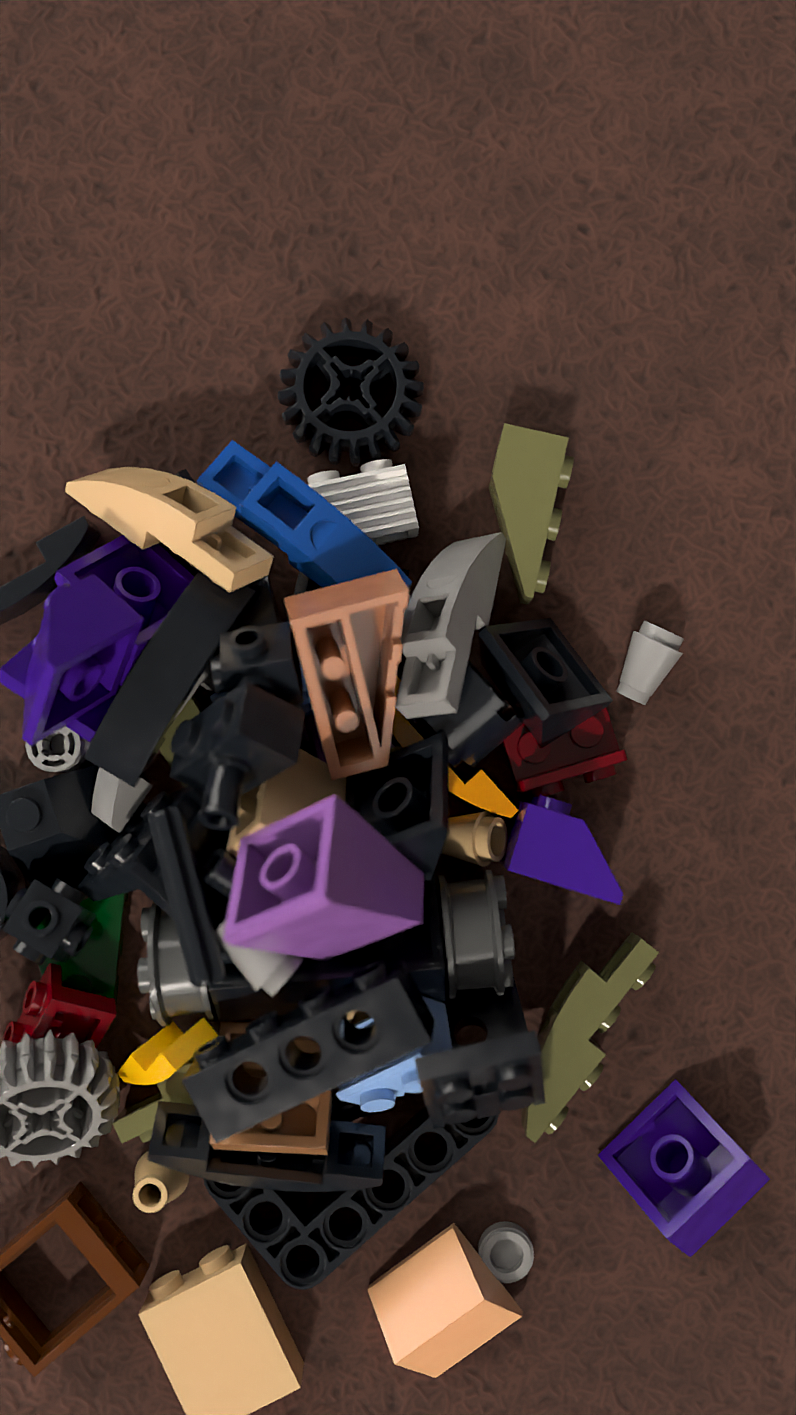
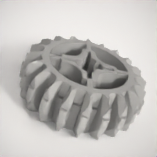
(41, 1102)

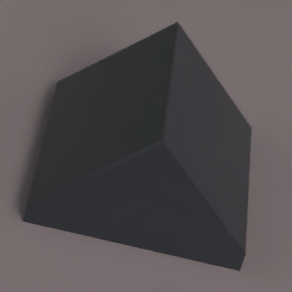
(541, 677)
(408, 800)

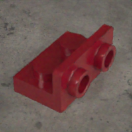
(583, 750)
(62, 1011)

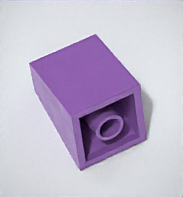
(320, 885)

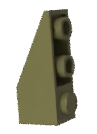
(523, 494)

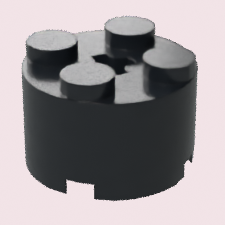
(477, 723)

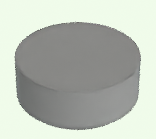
(506, 1251)

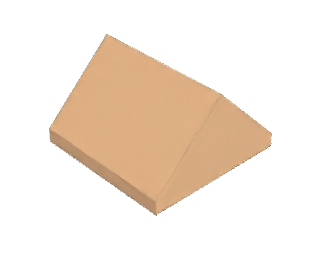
(440, 1304)

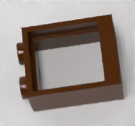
(104, 1247)

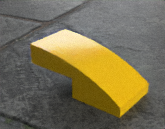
(165, 1053)

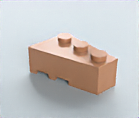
(349, 664)

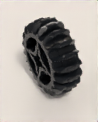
(324, 356)

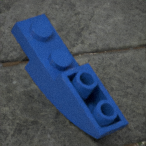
(295, 519)

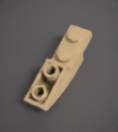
(184, 516)

